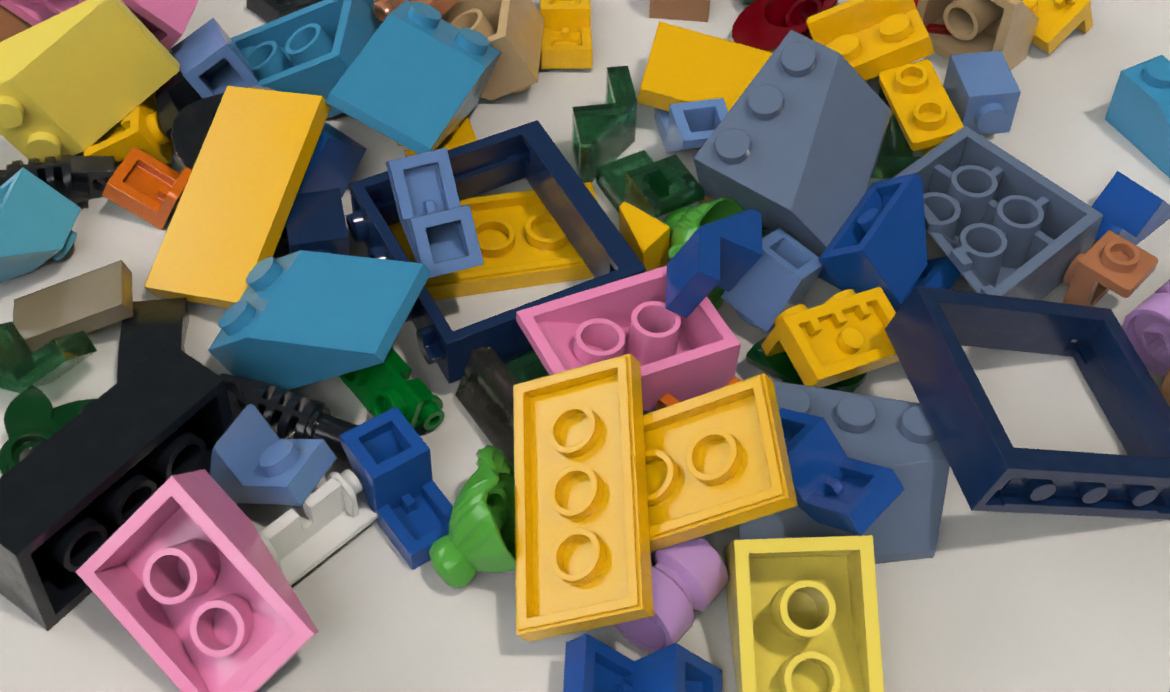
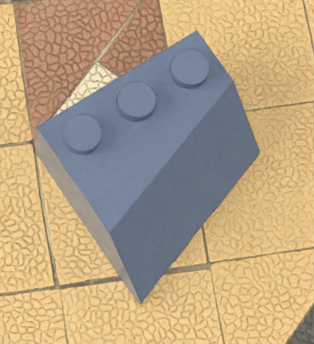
(798, 143)
(1001, 218)
(882, 434)

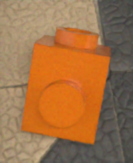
(147, 187)

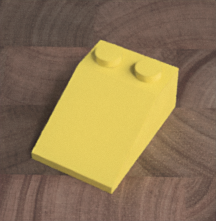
(77, 77)
(804, 614)

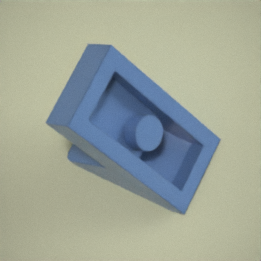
(262, 468)

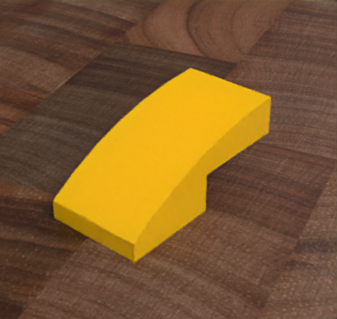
(566, 34)

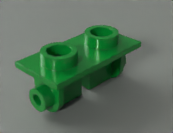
(385, 387)

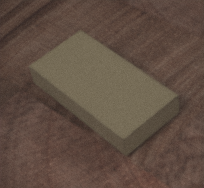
(75, 305)

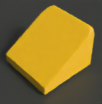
(645, 236)

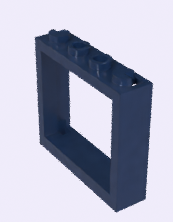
(476, 169)
(992, 472)

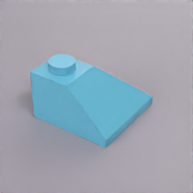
(33, 224)

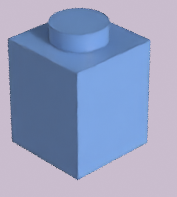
(212, 61)
(982, 91)
(774, 281)

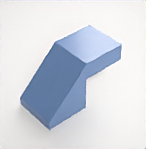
(689, 123)
(431, 213)

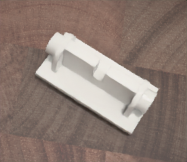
(318, 526)

